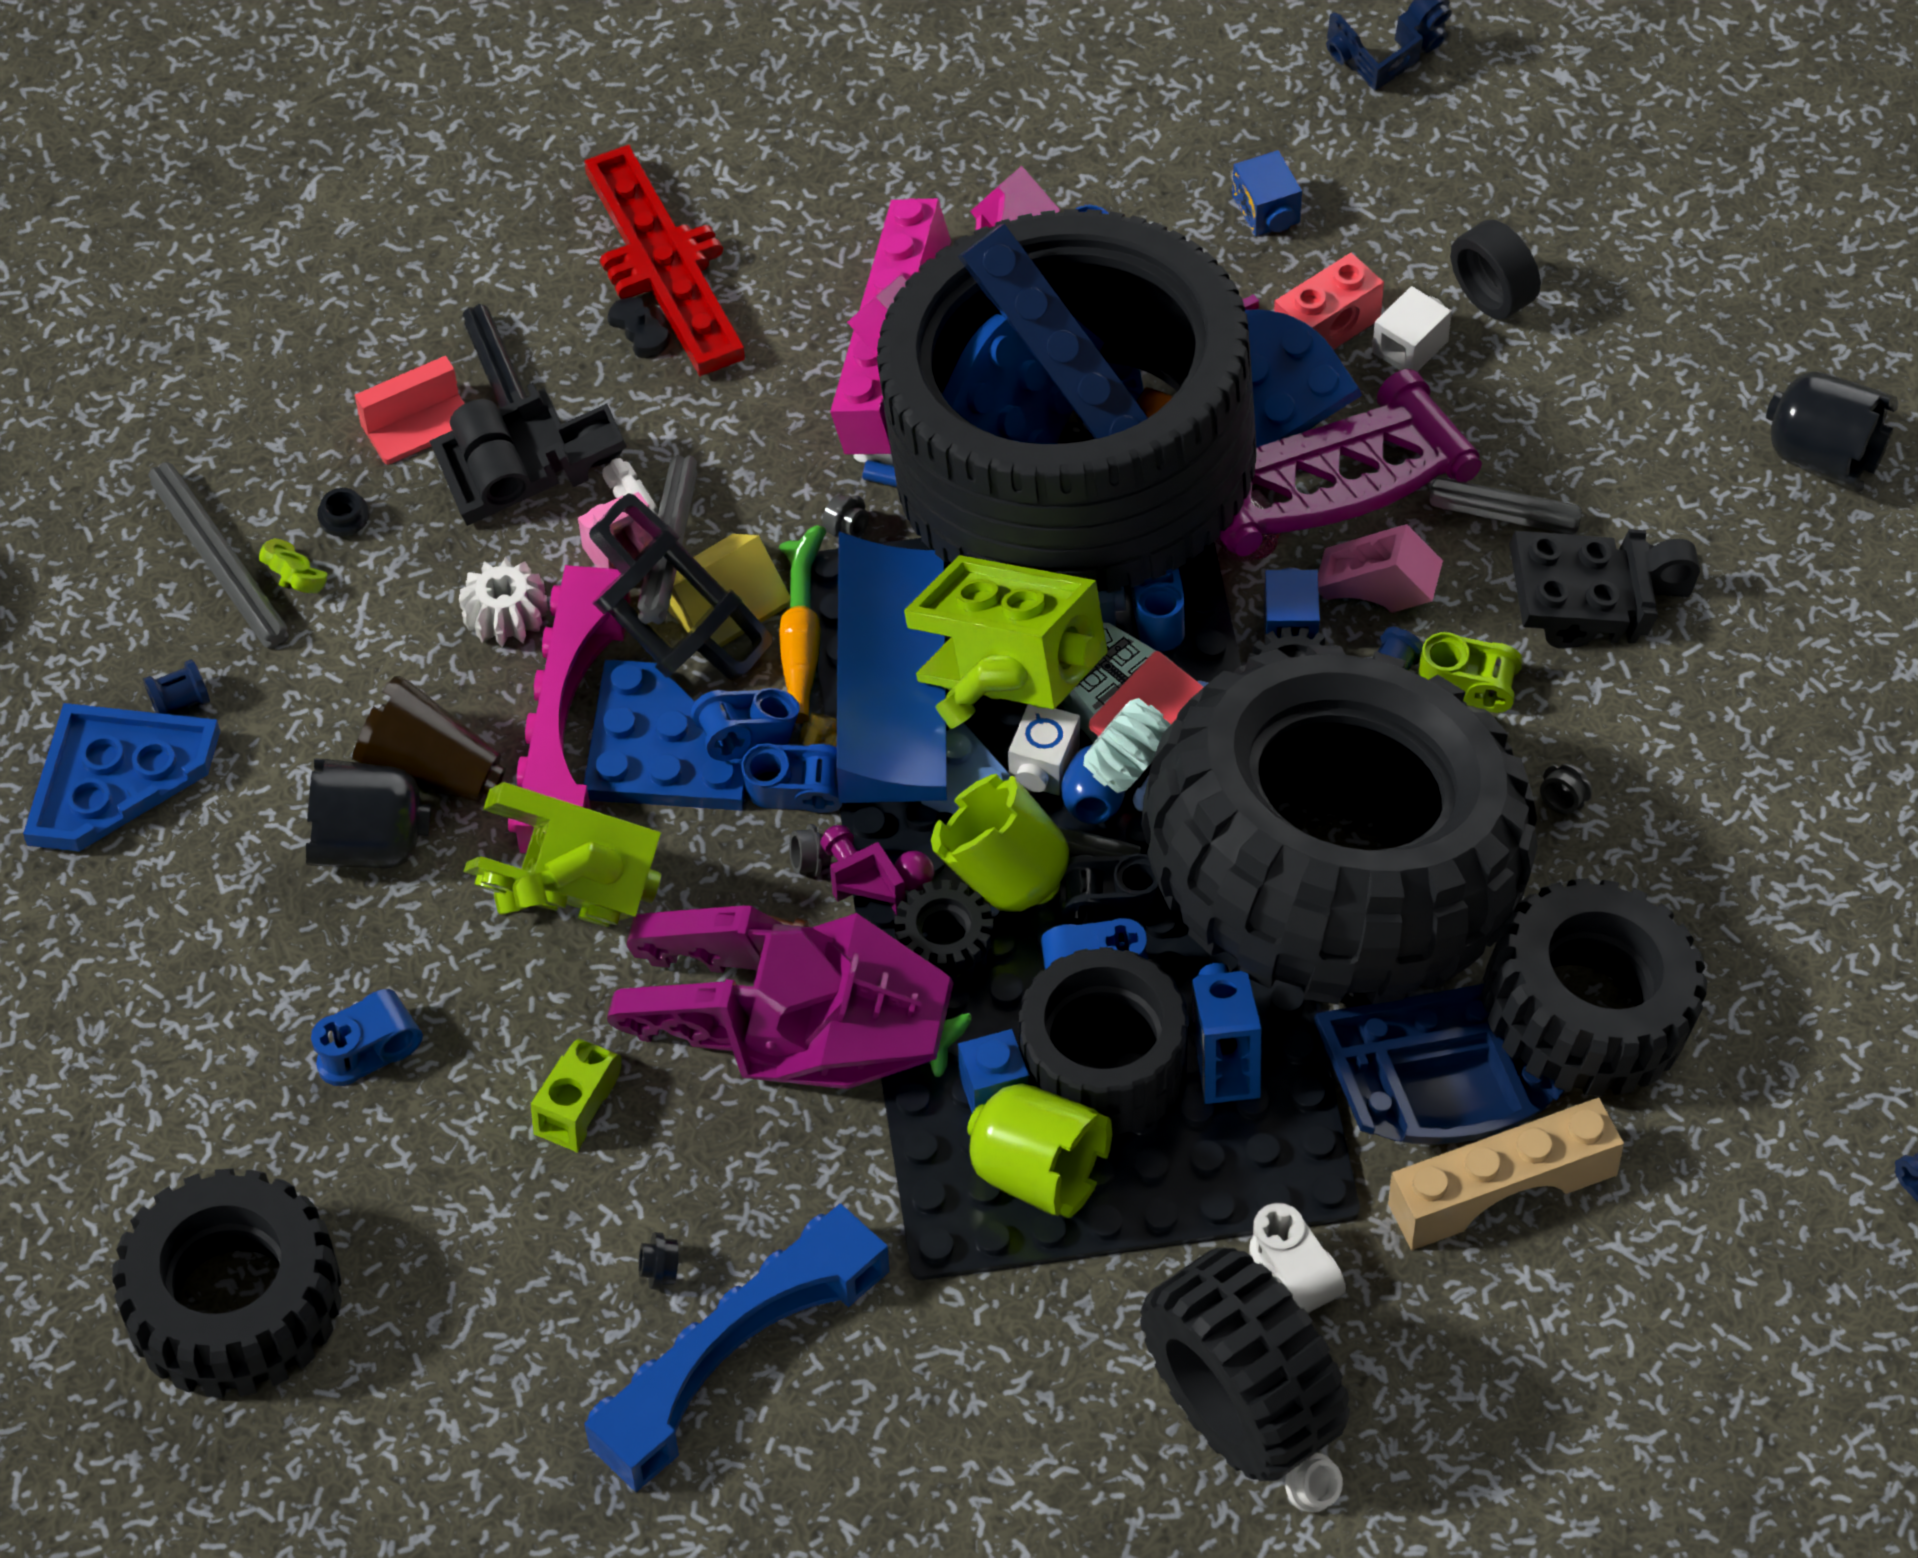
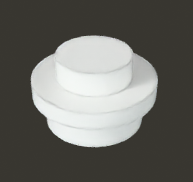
(1314, 1484)

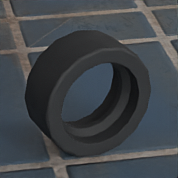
(1495, 269)

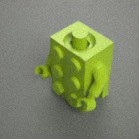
(1011, 634)
(571, 859)

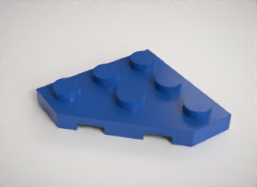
(651, 748)
(113, 768)

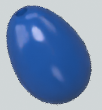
(1085, 796)

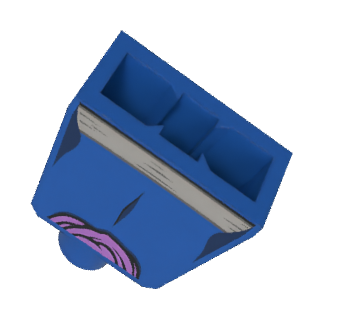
(1220, 1010)

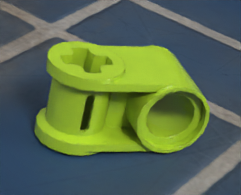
(1473, 668)

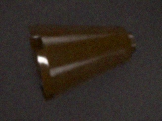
(428, 744)

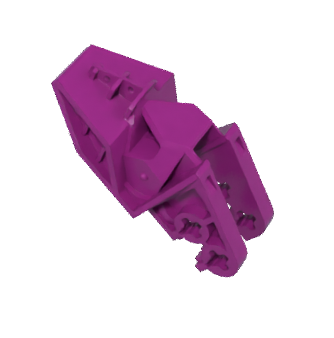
(825, 1002)

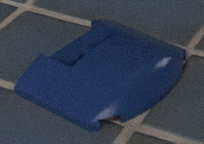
(1430, 1069)

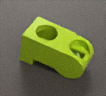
(574, 1093)

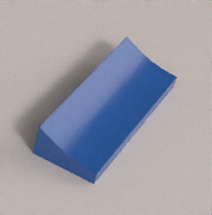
(886, 719)

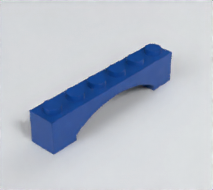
(827, 1264)

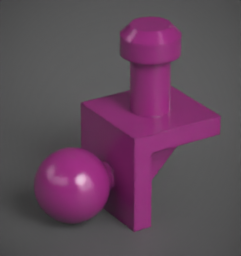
(871, 871)

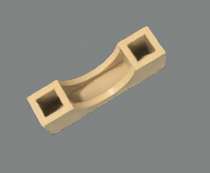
(1453, 1188)

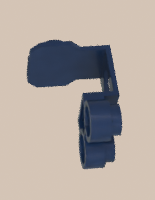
(1416, 29)

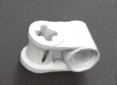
(1297, 1261)

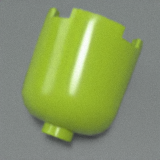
(1003, 845)
(1038, 1147)

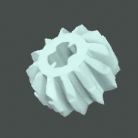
(1126, 745)

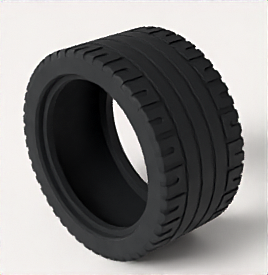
(1096, 506)

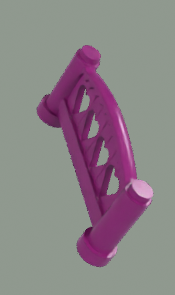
(1404, 418)

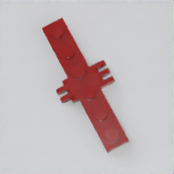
(663, 260)

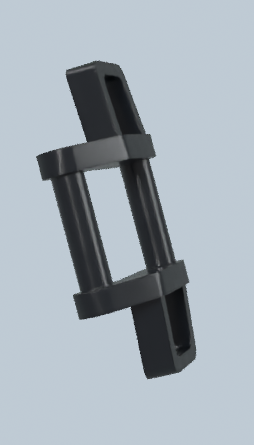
(632, 571)

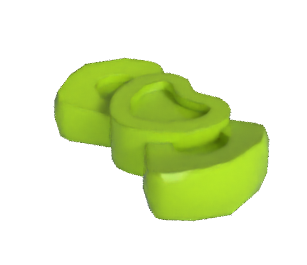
(292, 567)

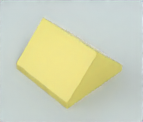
(736, 564)

